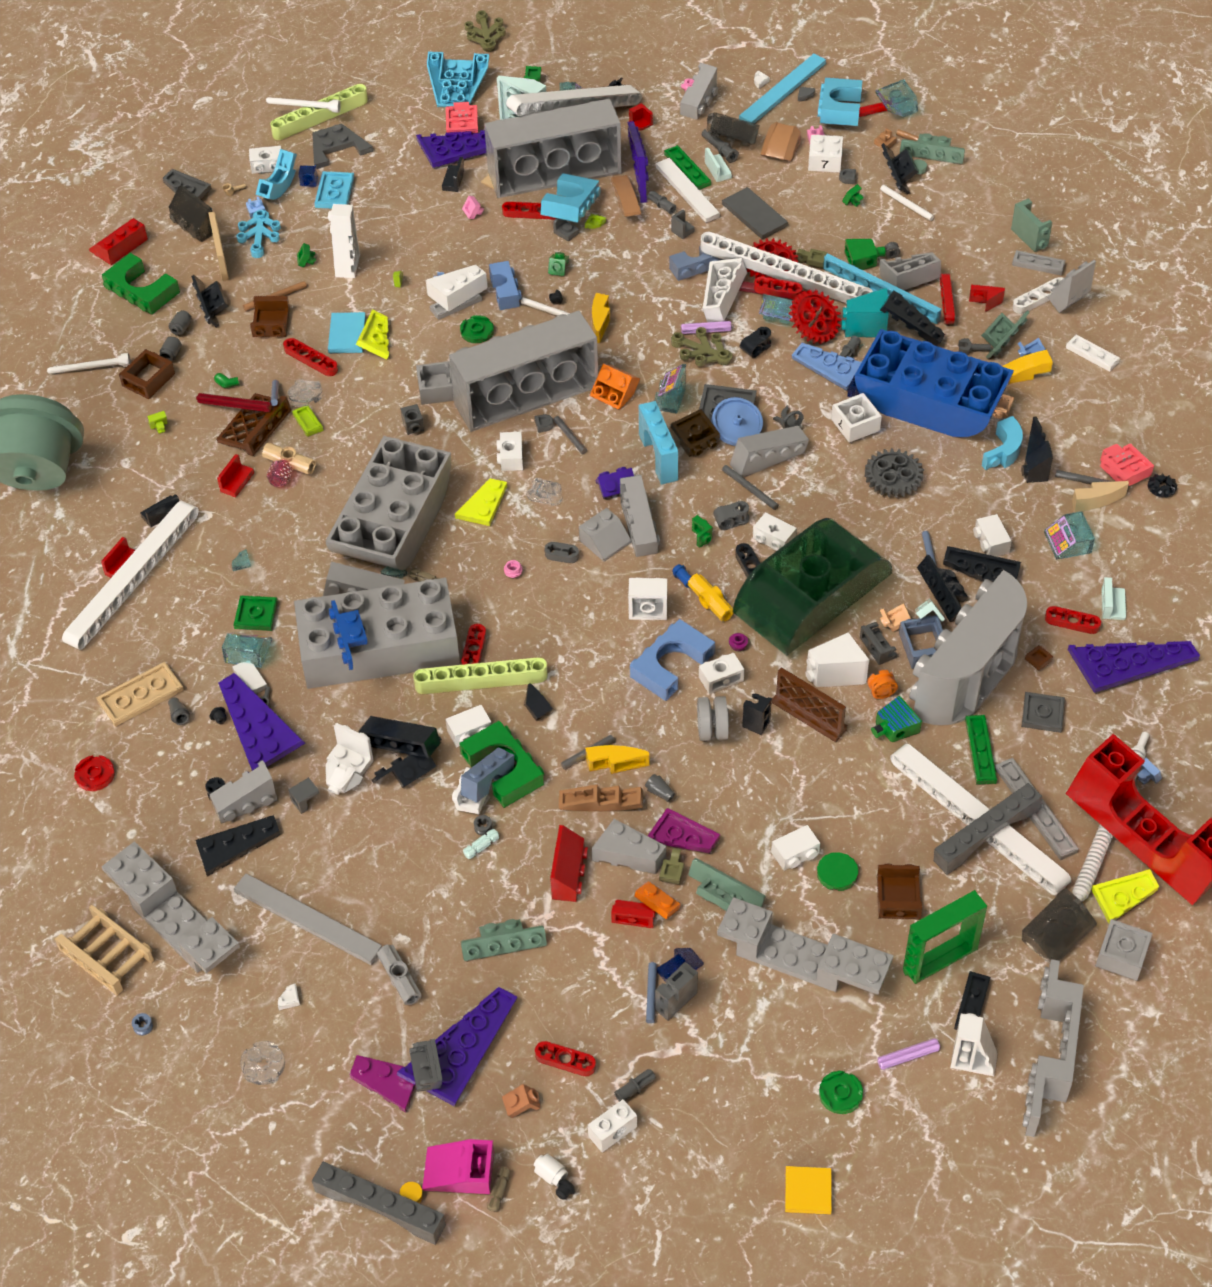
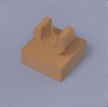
(885, 137)

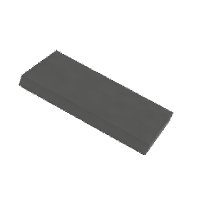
(755, 213)

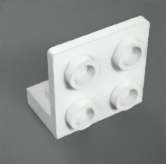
(352, 749)

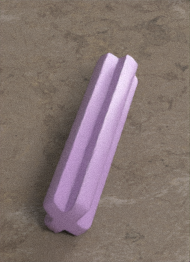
(721, 326)
(908, 1053)

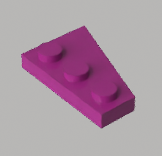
(684, 833)
(383, 1079)

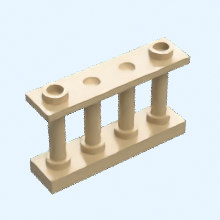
(98, 968)

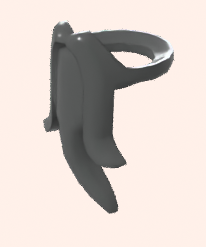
(787, 422)

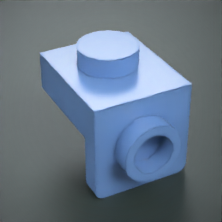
(1034, 346)

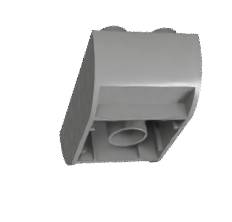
(392, 504)
(971, 656)

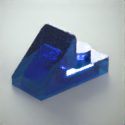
(680, 956)

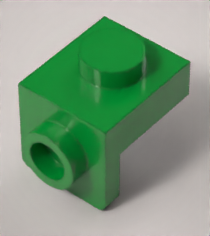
(533, 72)
(557, 263)
(702, 529)

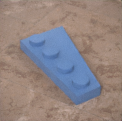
(828, 365)

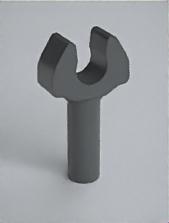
(966, 346)

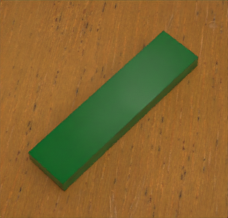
(688, 167)
(980, 749)

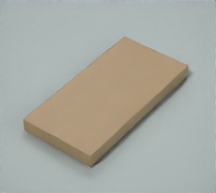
(218, 245)
(140, 694)

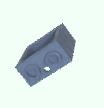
(912, 627)

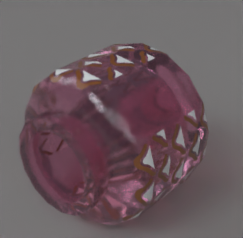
(279, 473)

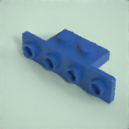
(350, 631)

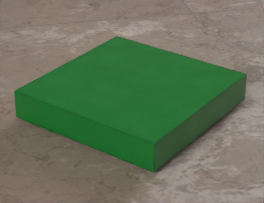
(255, 613)

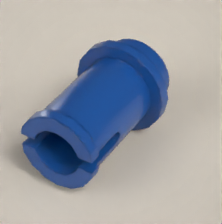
(680, 572)

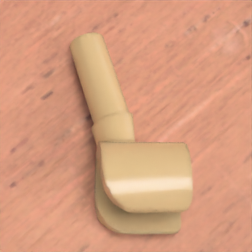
(229, 190)

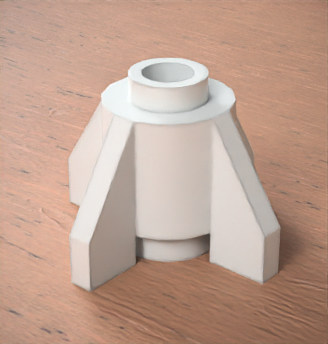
(340, 777)

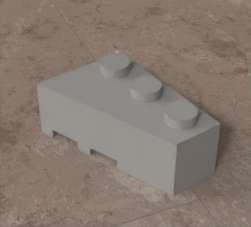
(700, 93)
(911, 271)
(244, 795)
(629, 848)

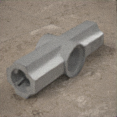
(394, 965)

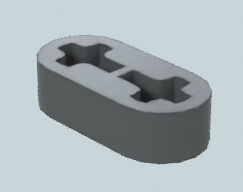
(561, 552)

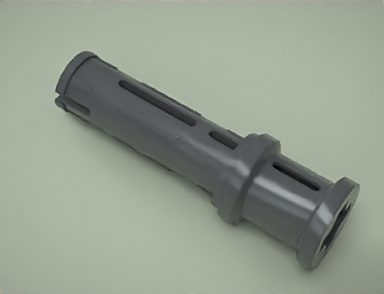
(724, 148)

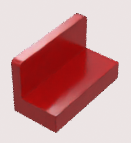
(234, 477)
(116, 557)
(632, 914)

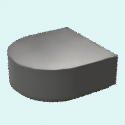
(847, 176)
(543, 422)

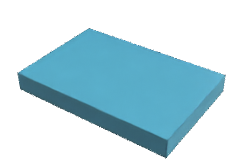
(334, 189)
(345, 331)

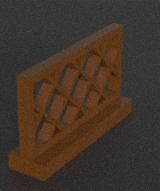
(262, 428)
(811, 714)

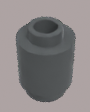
(180, 322)
(170, 348)

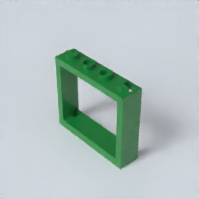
(968, 910)

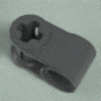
(730, 516)

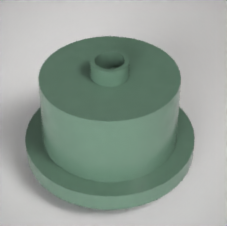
(36, 441)

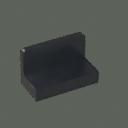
(453, 176)
(157, 512)

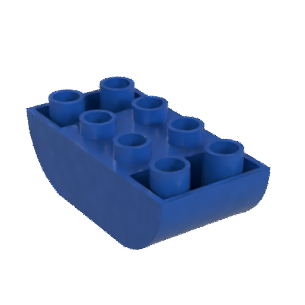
(931, 384)

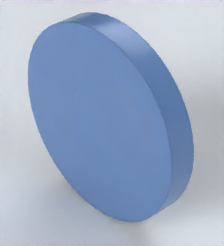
(736, 419)

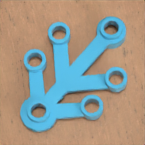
(260, 217)

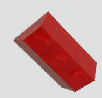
(120, 242)
(568, 865)

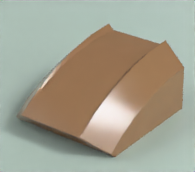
(781, 141)

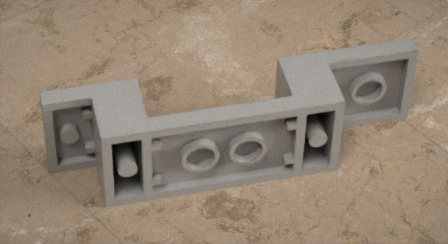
(156, 900)
(802, 956)
(1050, 1076)

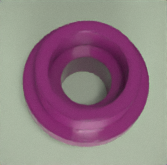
(738, 641)

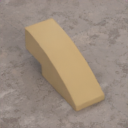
(1098, 495)

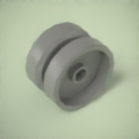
(712, 718)

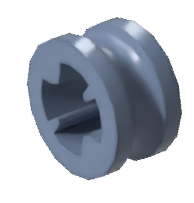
(143, 1030)

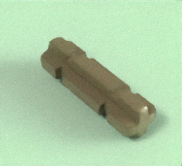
(421, 576)
(498, 1189)

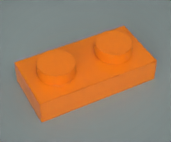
(657, 900)

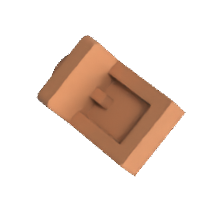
(520, 1100)

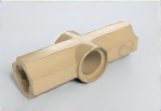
(289, 454)

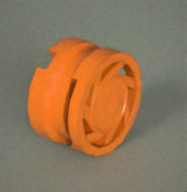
(882, 684)

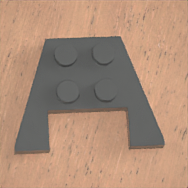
(336, 139)

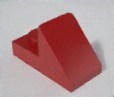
(987, 294)

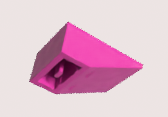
(459, 1167)

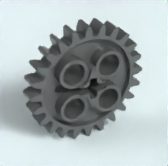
(894, 472)

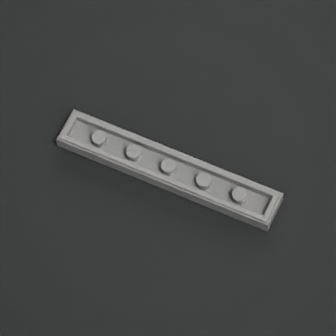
(1044, 818)

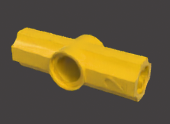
(711, 597)

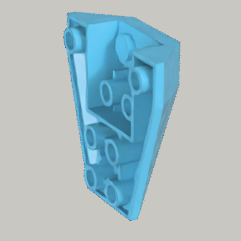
(455, 79)

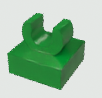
(853, 196)
(305, 255)

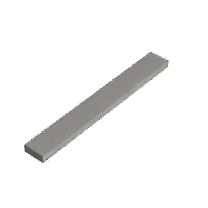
(308, 919)

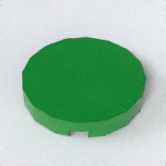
(477, 329)
(837, 871)
(840, 1092)

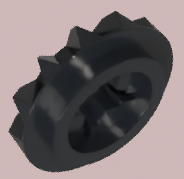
(1165, 490)

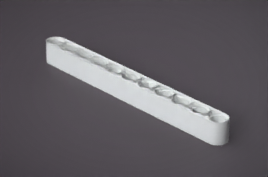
(544, 101)
(778, 266)
(130, 575)
(968, 808)

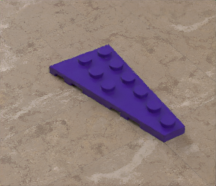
(451, 146)
(640, 159)
(1126, 662)
(257, 725)
(465, 1045)

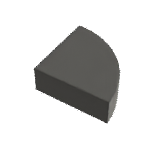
(805, 92)

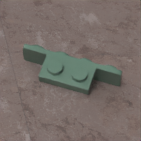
(933, 148)
(999, 331)
(720, 887)
(503, 939)

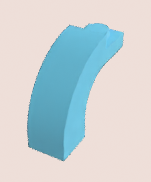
(281, 177)
(1011, 435)

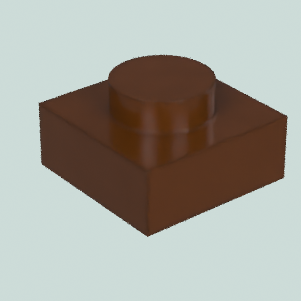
(1038, 657)

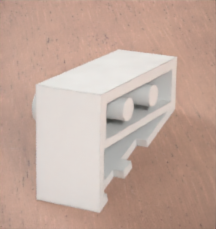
(457, 286)
(974, 1046)

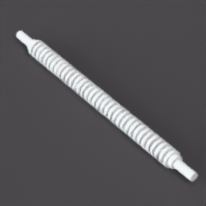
(1100, 844)

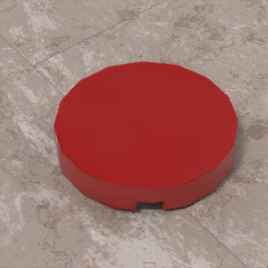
(94, 773)

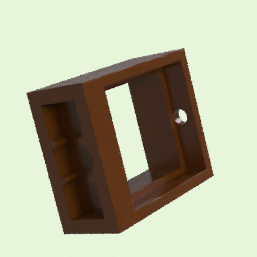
(147, 388)

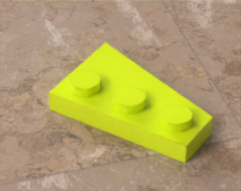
(375, 335)
(483, 504)
(1124, 893)

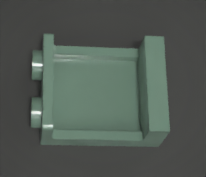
(1029, 227)

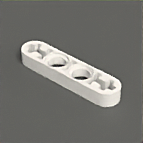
(1037, 293)

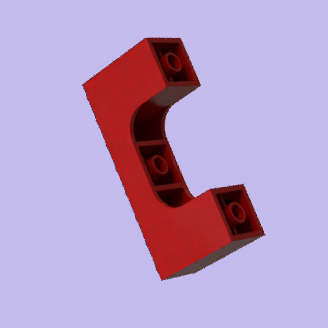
(1109, 795)

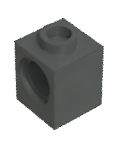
(412, 419)

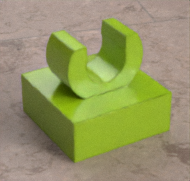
(158, 421)

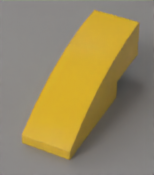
(600, 315)
(1029, 365)
(616, 758)

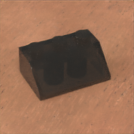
(732, 129)
(191, 214)
(1058, 927)

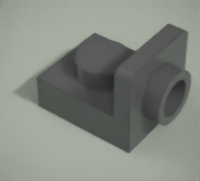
(564, 229)

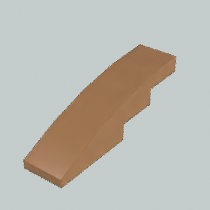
(625, 195)
(604, 799)

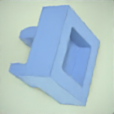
(253, 206)
(1149, 772)

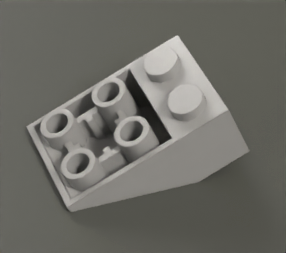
(1073, 286)

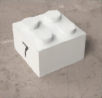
(825, 153)
(856, 417)
(647, 599)

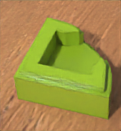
(595, 221)
(398, 277)

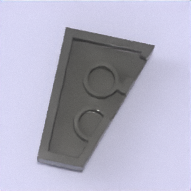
(174, 179)

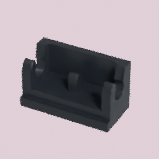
(757, 715)

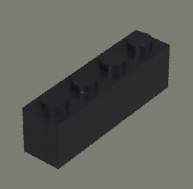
(401, 736)

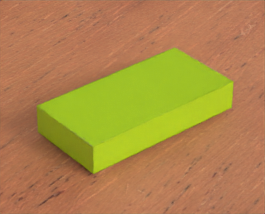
(307, 420)

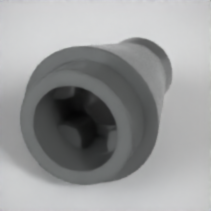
(178, 712)
(658, 787)

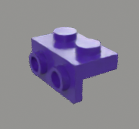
(610, 482)

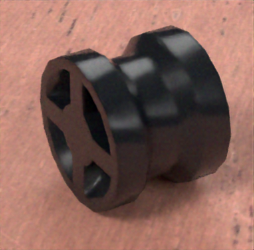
(213, 784)

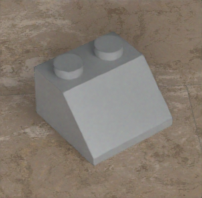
(604, 534)

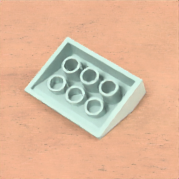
(511, 86)

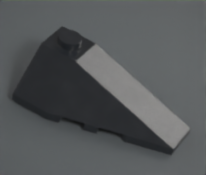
(1038, 455)

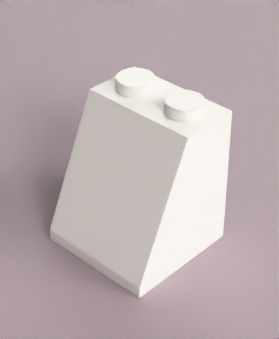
(837, 663)

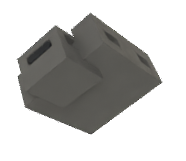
(677, 991)

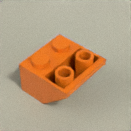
(614, 386)

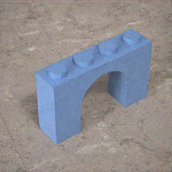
(678, 638)

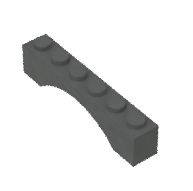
(961, 845)
(349, 1188)

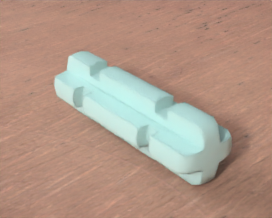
(481, 843)

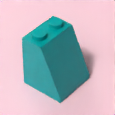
(864, 315)

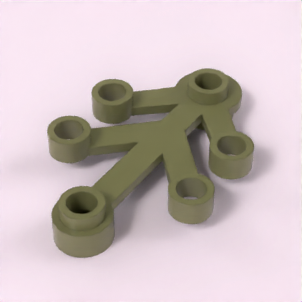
(488, 44)
(720, 355)

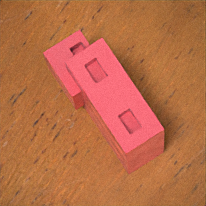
(462, 118)
(1125, 464)

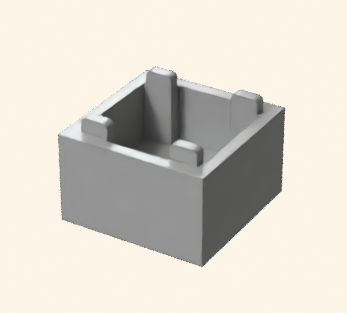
(435, 382)
(1124, 949)

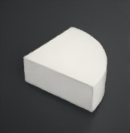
(760, 79)
(289, 998)

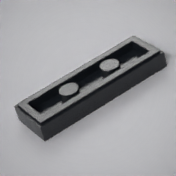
(973, 995)

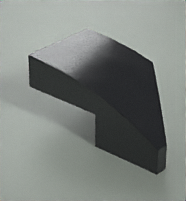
(536, 703)

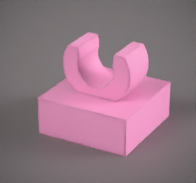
(812, 131)
(472, 207)

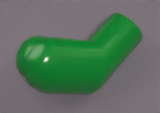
(224, 381)

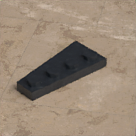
(914, 320)
(979, 565)
(225, 846)

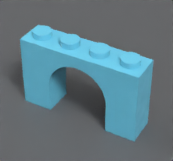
(836, 112)
(579, 194)
(656, 433)

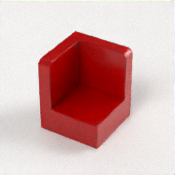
(641, 116)

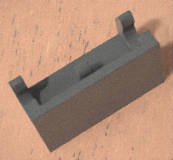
(877, 644)
(425, 1065)

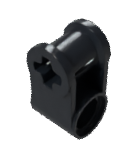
(756, 342)

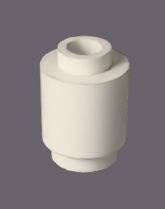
(550, 1169)

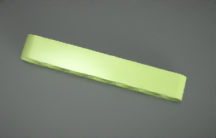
(309, 116)
(480, 675)

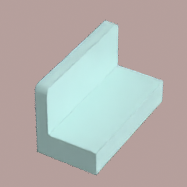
(717, 166)
(1113, 601)
(926, 608)

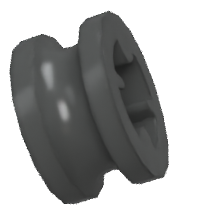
(893, 253)
(482, 819)

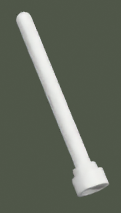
(333, 105)
(123, 360)

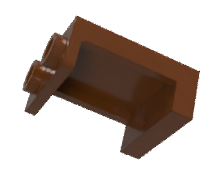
(270, 316)
(898, 892)

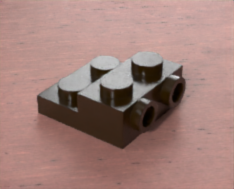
(696, 433)

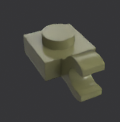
(813, 258)
(673, 868)

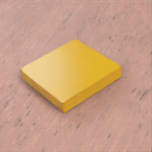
(808, 1190)

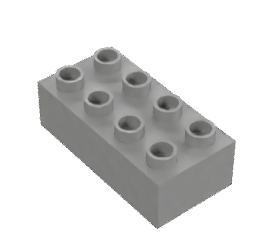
(538, 147)
(524, 370)
(404, 629)

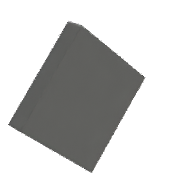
(1043, 712)

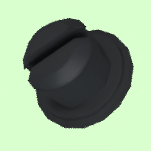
(556, 297)
(218, 715)
(565, 1189)

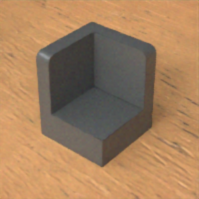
(680, 226)
(301, 793)

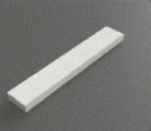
(687, 190)

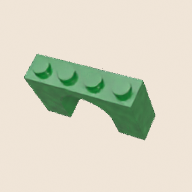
(146, 298)
(518, 783)

